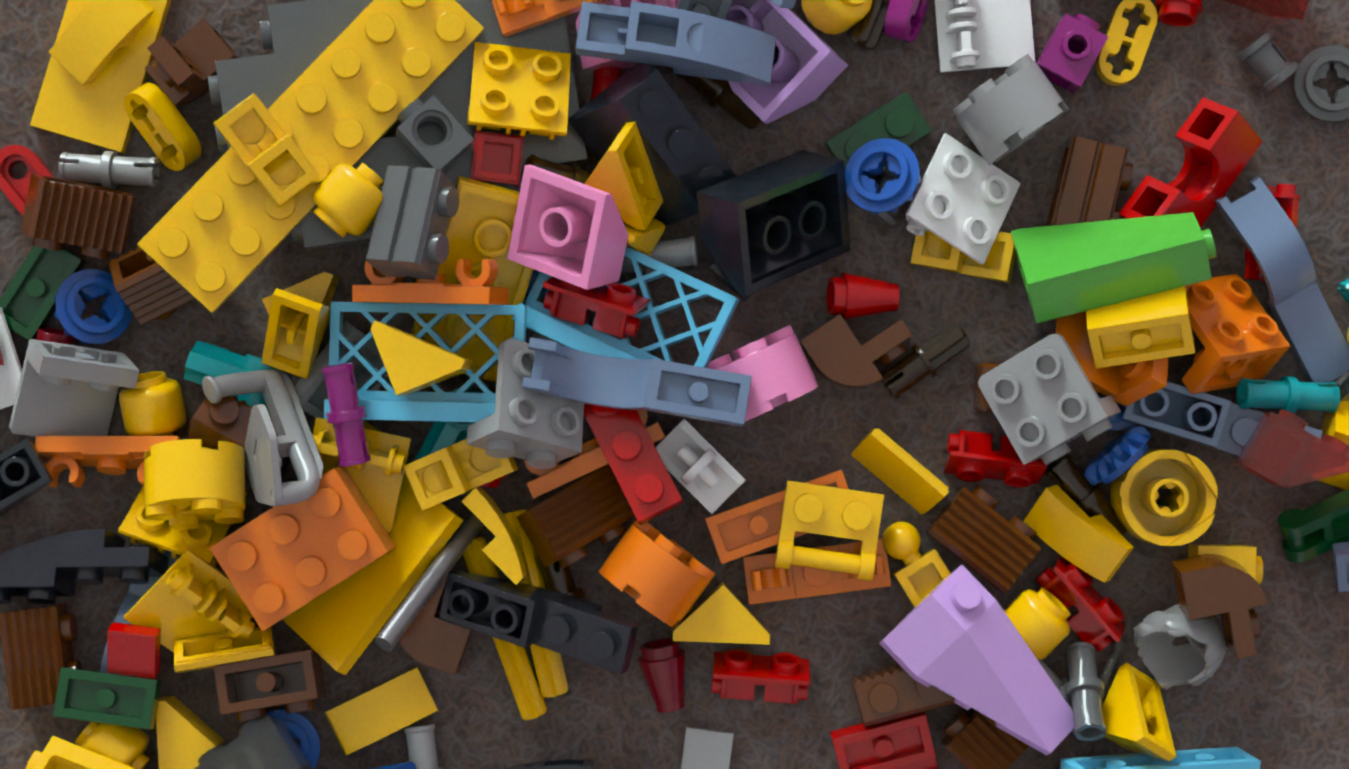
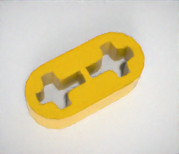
(1137, 44)
(162, 126)

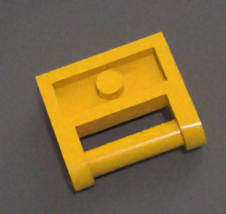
(829, 513)

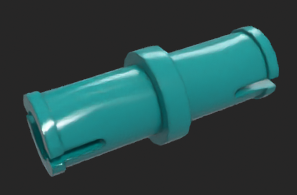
(1288, 395)

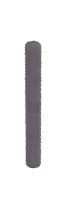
(428, 583)

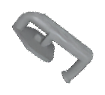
(262, 444)

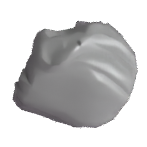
(1182, 663)

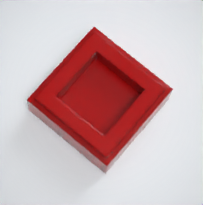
(497, 158)
(133, 650)

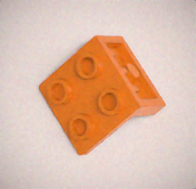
(1235, 333)
(1124, 382)

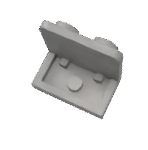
(1046, 400)
(526, 421)

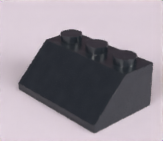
(673, 140)
(776, 219)

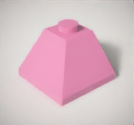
(567, 230)

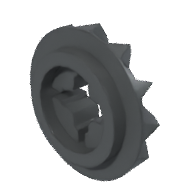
(1315, 68)

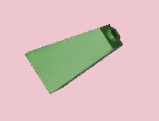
(1109, 261)

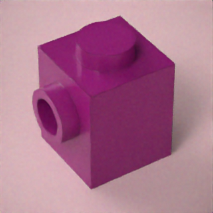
(1071, 51)

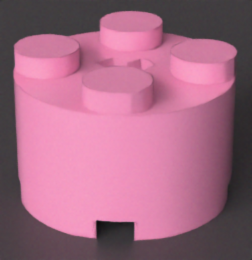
(777, 370)

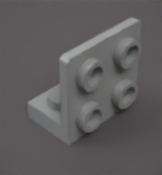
(69, 389)

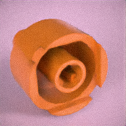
(656, 573)

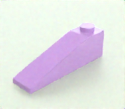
(801, 60)
(976, 655)

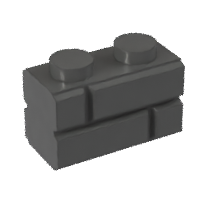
(412, 222)

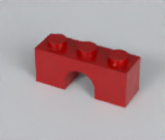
(1216, 151)

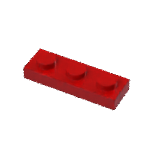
(633, 461)

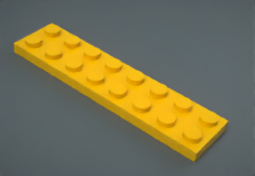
(333, 117)

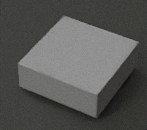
(706, 748)

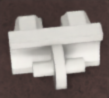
(698, 466)

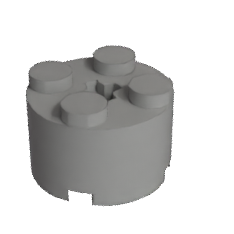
(1009, 110)

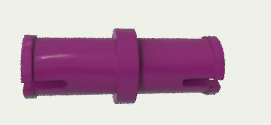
(346, 414)

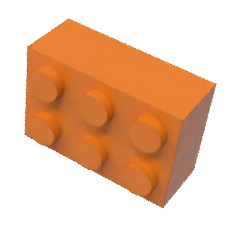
(302, 548)

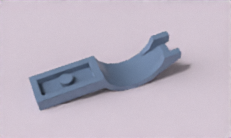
(1290, 282)
(638, 384)

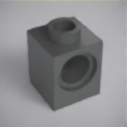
(438, 156)

